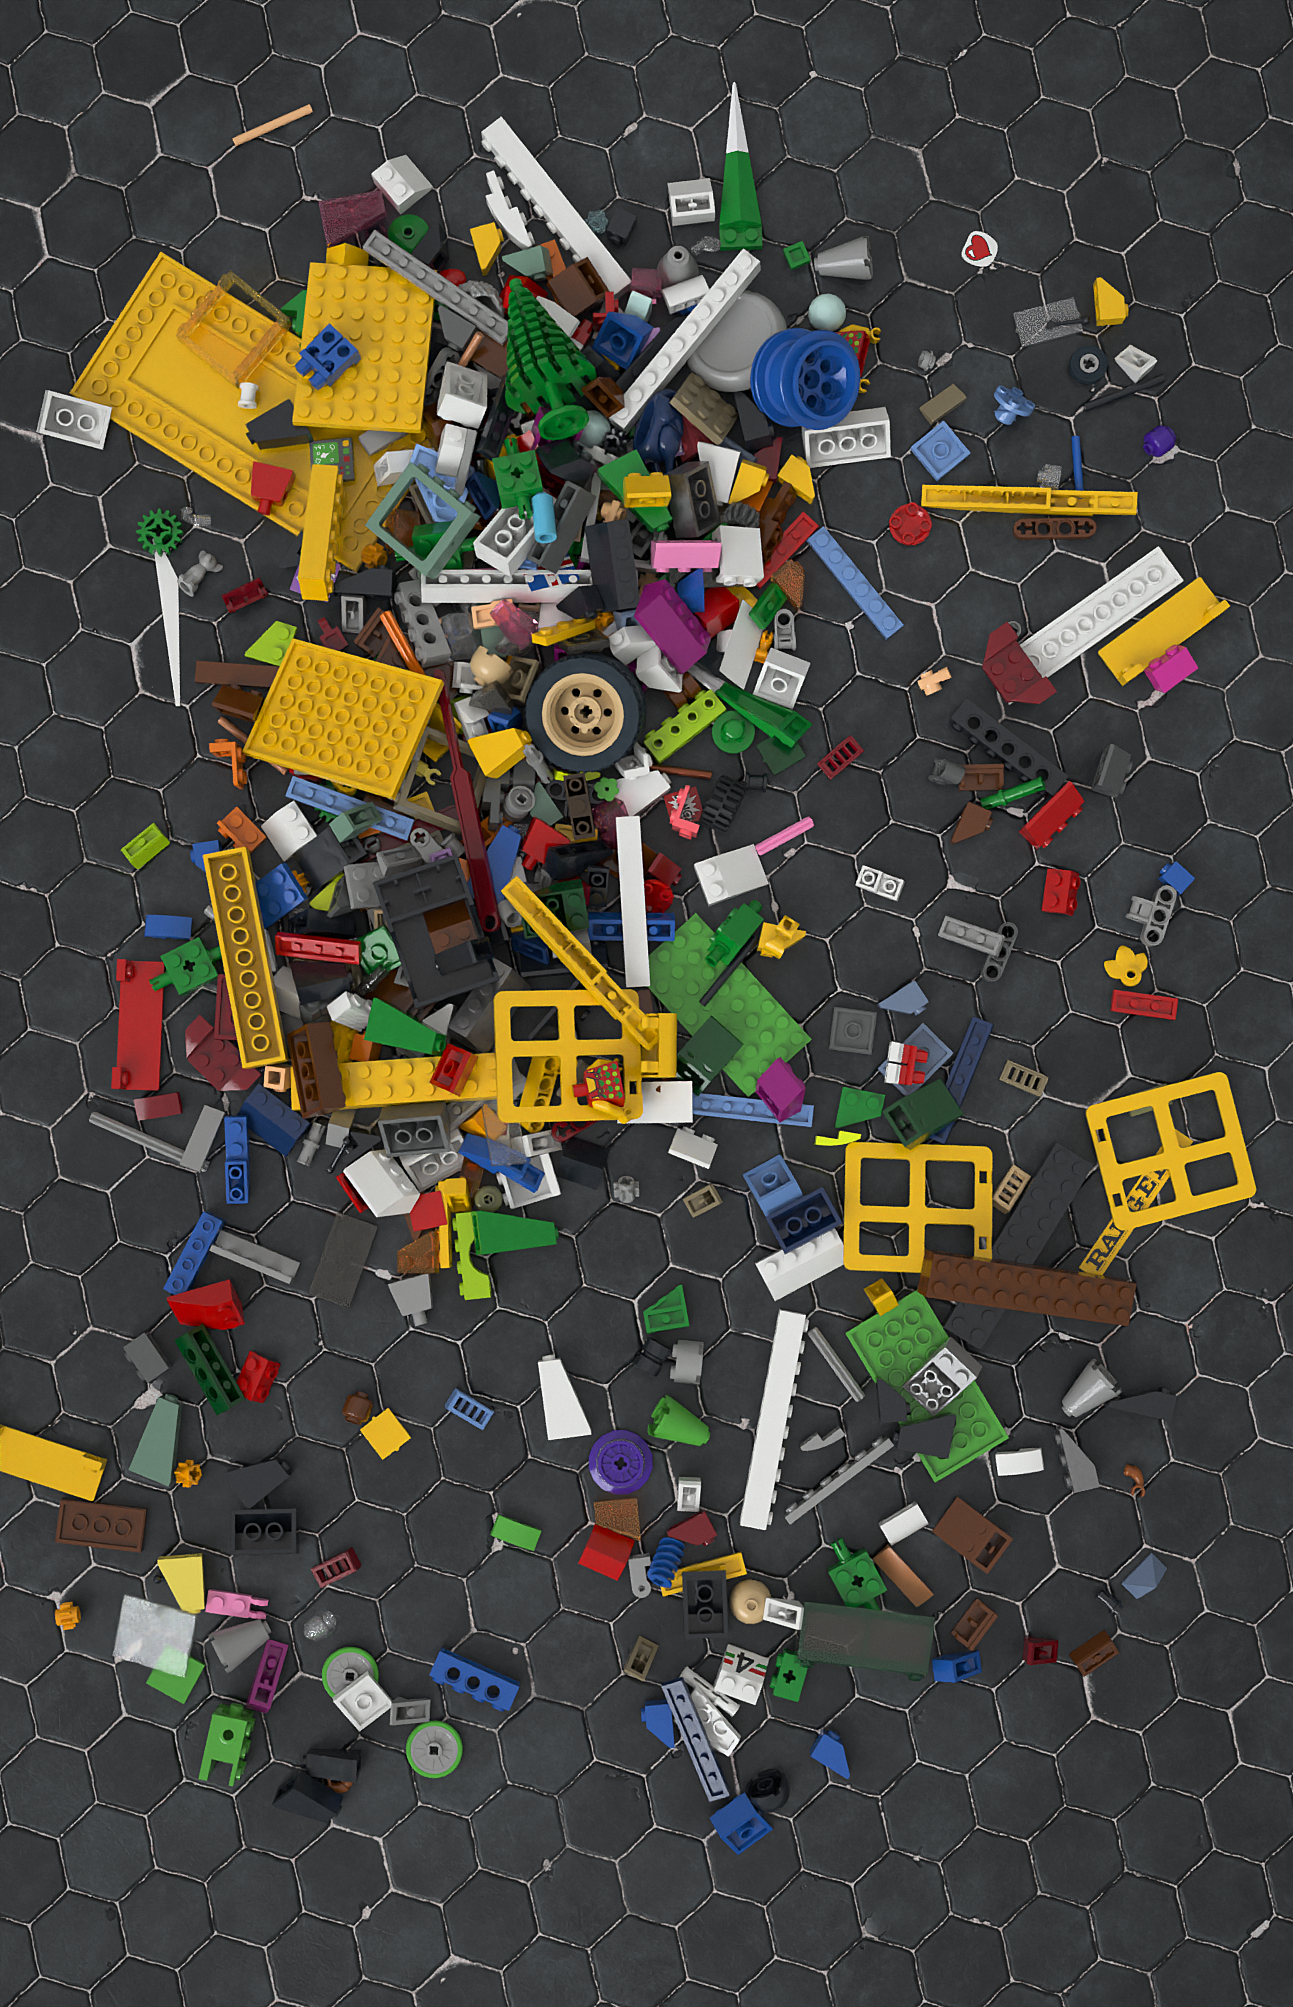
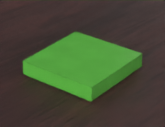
(176, 1686)

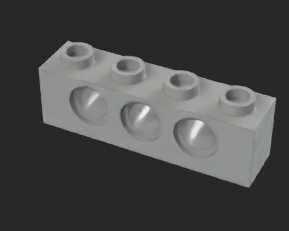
(431, 630)

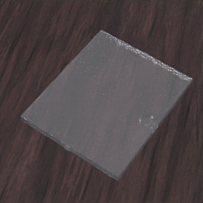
(155, 1635)

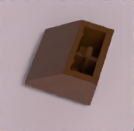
(578, 287)

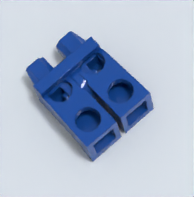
(327, 357)

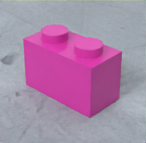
(1170, 668)

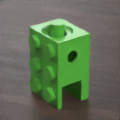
(228, 1740)

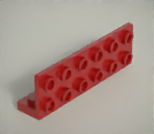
(139, 1026)

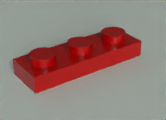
(1144, 1004)

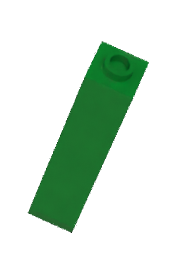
(613, 475)
(399, 1029)
(506, 1233)

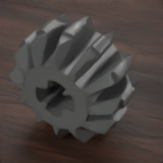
(741, 515)

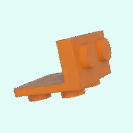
(223, 748)

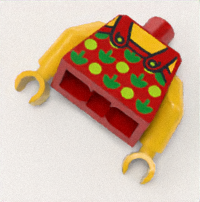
(859, 339)
(604, 1089)

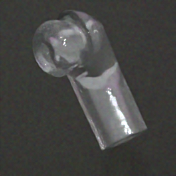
(705, 244)
(194, 519)

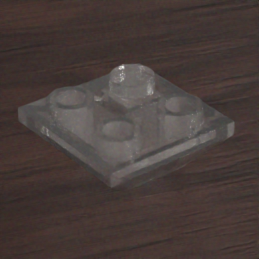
(461, 635)

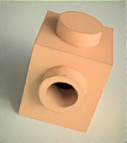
(278, 1077)

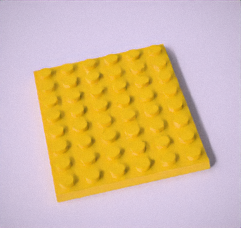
(392, 331)
(343, 718)

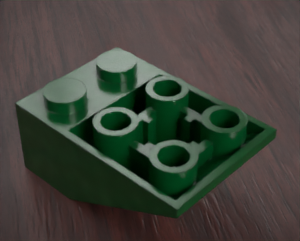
(566, 903)
(706, 1055)
(922, 1113)

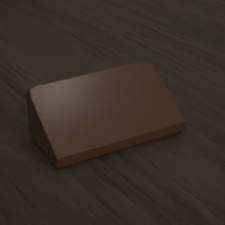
(1094, 1653)

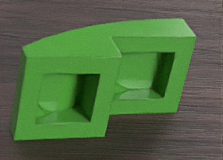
(515, 1532)

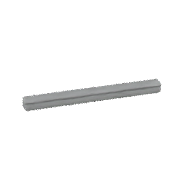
(140, 1137)

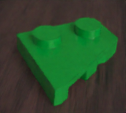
(858, 1106)

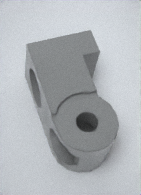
(640, 1583)

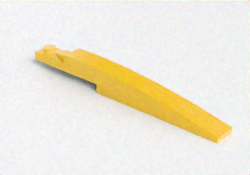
(1029, 500)
(579, 961)

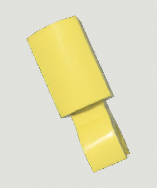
(423, 770)

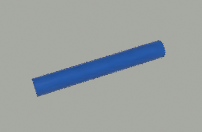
(1077, 463)

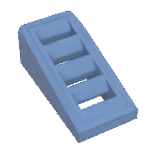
(453, 1399)

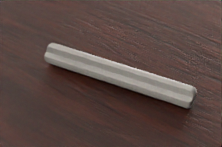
(836, 1364)

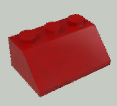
(1053, 816)

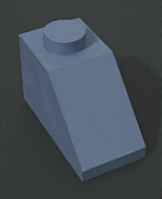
(906, 1000)

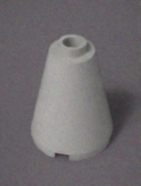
(847, 260)
(677, 267)
(1090, 1390)
(239, 1642)

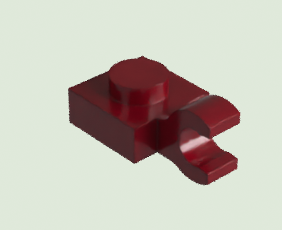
(332, 637)

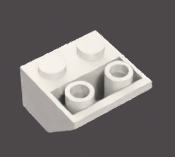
(691, 202)

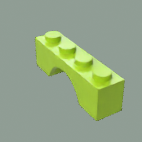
(475, 1283)

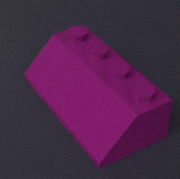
(671, 625)

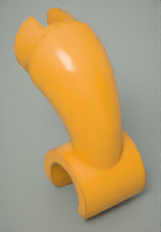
(765, 643)

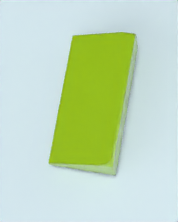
(145, 846)

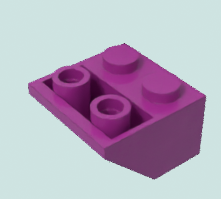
(781, 1090)

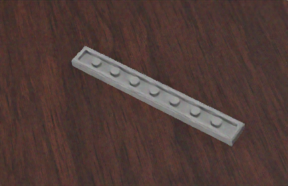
(437, 286)

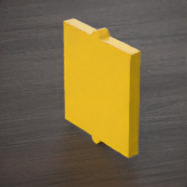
(385, 1433)

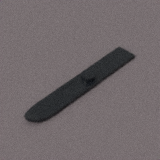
(647, 355)

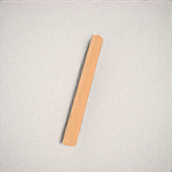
(272, 125)

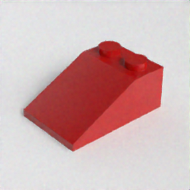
(213, 1306)

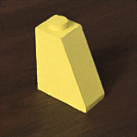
(185, 1580)

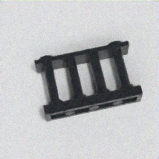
(497, 423)

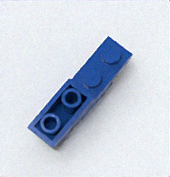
(237, 1159)
(525, 1174)

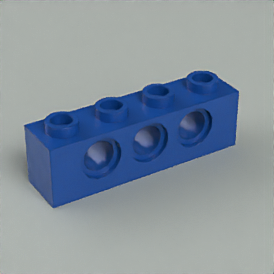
(609, 926)
(194, 1253)
(448, 1659)

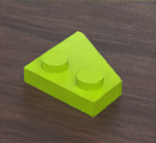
(273, 644)

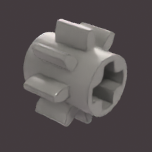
(543, 878)
(626, 1189)

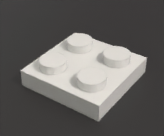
(363, 1701)

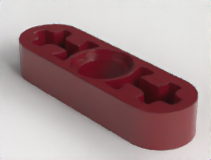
(568, 1134)

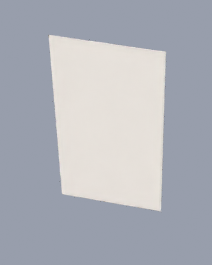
(669, 1106)

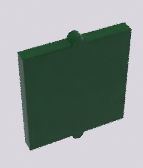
(779, 755)

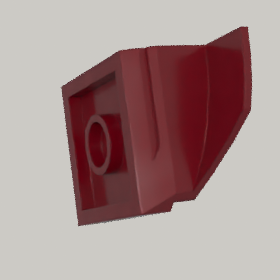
(1012, 669)
(216, 1058)

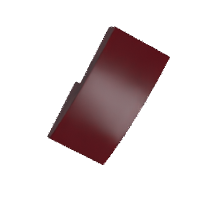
(158, 1106)

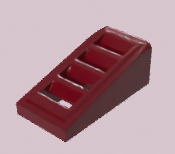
(856, 747)
(348, 1561)

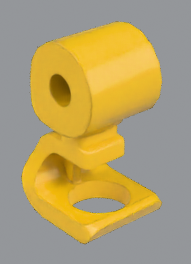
(785, 931)

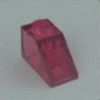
(514, 623)

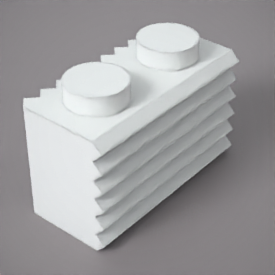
(350, 1011)

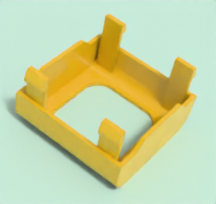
(662, 1057)

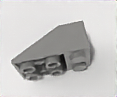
(943, 1376)

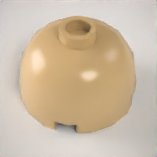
(489, 667)
(748, 1601)

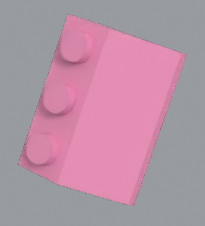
(685, 555)

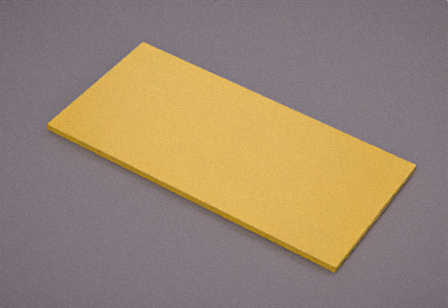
(194, 412)

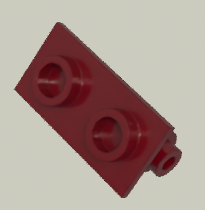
(244, 595)

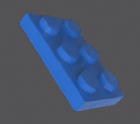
(278, 894)

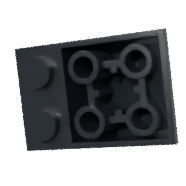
(325, 857)

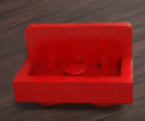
(611, 306)
(1061, 891)
(257, 1377)

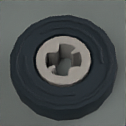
(1090, 375)

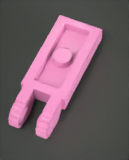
(234, 1604)

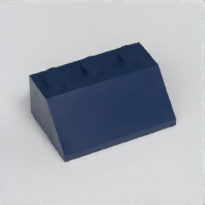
(274, 1119)
(803, 1220)

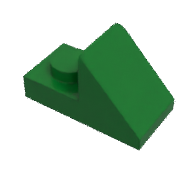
(296, 308)

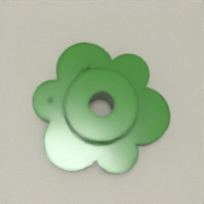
(605, 783)

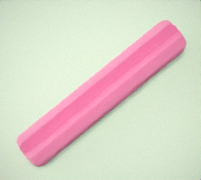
(784, 835)

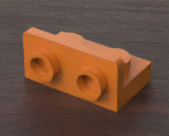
(241, 830)

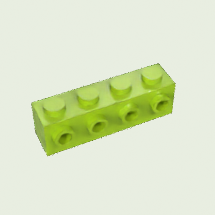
(685, 726)

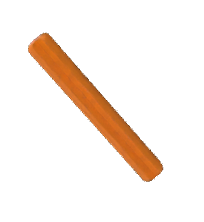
(401, 642)

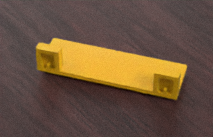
(1161, 629)
(50, 1463)

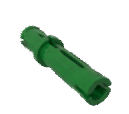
(1003, 797)

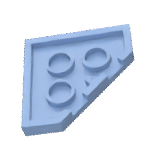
(438, 508)

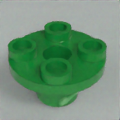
(733, 732)

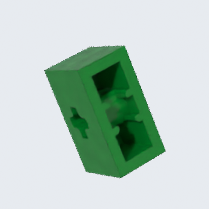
(790, 1687)

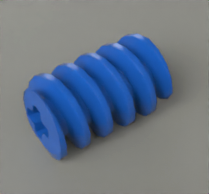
(666, 1562)

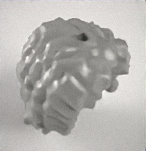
(484, 294)

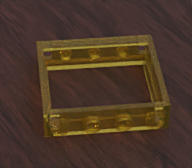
(261, 349)

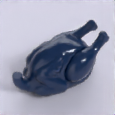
(659, 431)

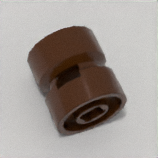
(689, 690)

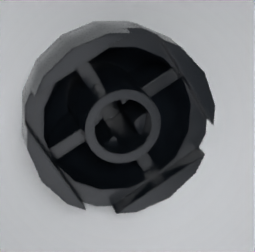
(769, 1791)

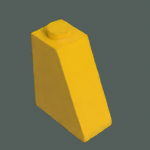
(499, 750)

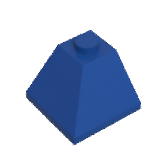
(622, 338)

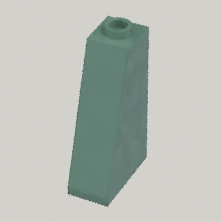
(159, 1444)

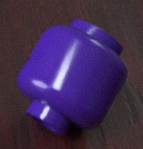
(1159, 441)

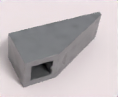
(1080, 1470)

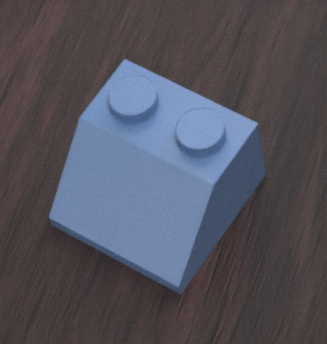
(773, 1185)

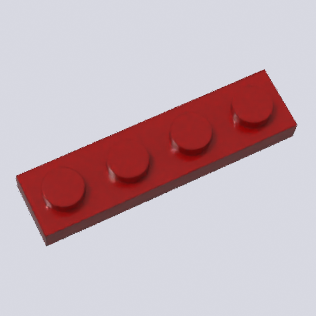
(792, 540)
(318, 948)

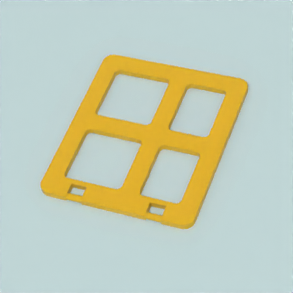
(567, 1050)
(1173, 1156)
(916, 1214)

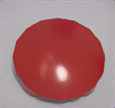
(910, 524)
(657, 896)

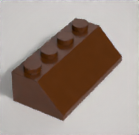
(316, 1069)

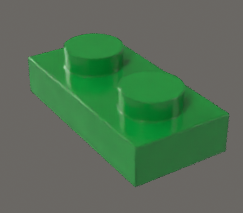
(768, 606)

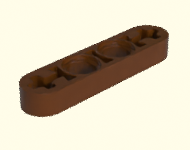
(1054, 532)

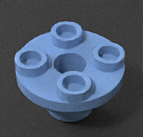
(1011, 404)

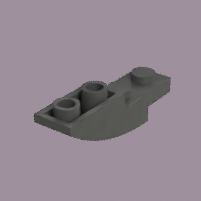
(494, 796)

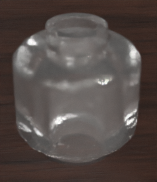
(319, 1625)

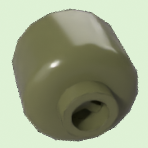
(492, 1191)

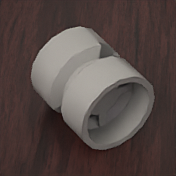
(517, 803)

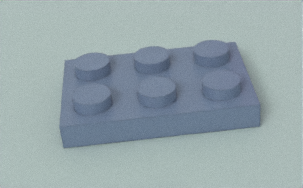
(937, 1055)

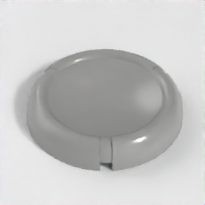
(729, 349)

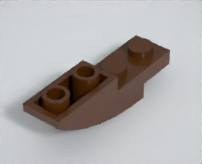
(771, 516)

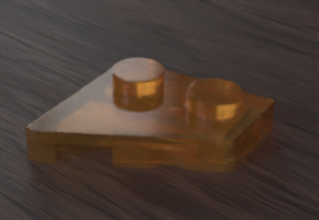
(420, 1256)
(619, 1516)

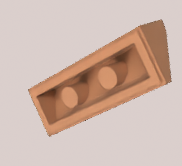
(902, 1576)

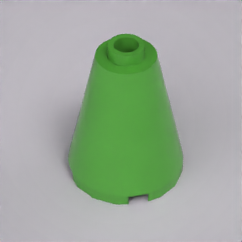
(677, 1423)

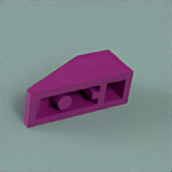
(266, 1676)

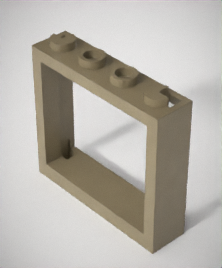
(423, 813)

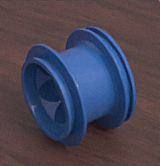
(802, 368)

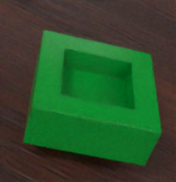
(796, 255)

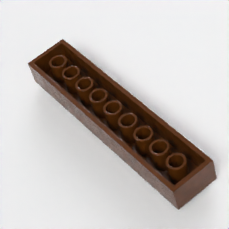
(1026, 1287)

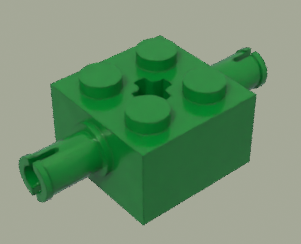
(517, 478)
(427, 536)
(734, 933)
(176, 966)
(857, 1564)

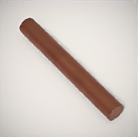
(680, 771)

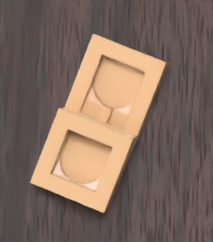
(482, 617)

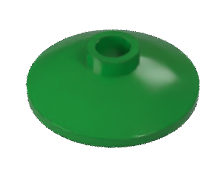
(407, 222)

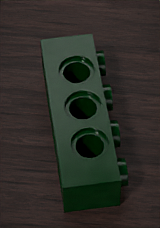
(209, 1369)

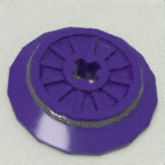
(608, 1450)

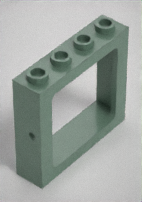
(451, 539)

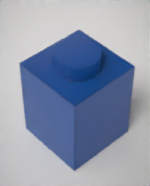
(1176, 877)

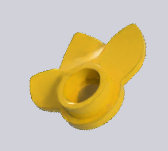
(1126, 963)

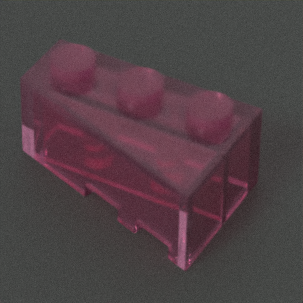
(350, 215)

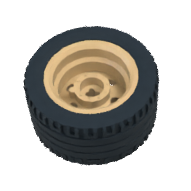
(553, 730)

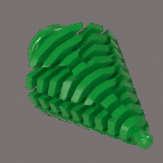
(543, 364)

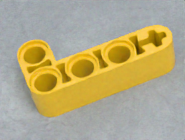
(539, 1086)

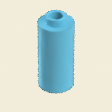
(543, 518)

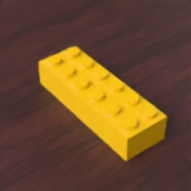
(320, 532)

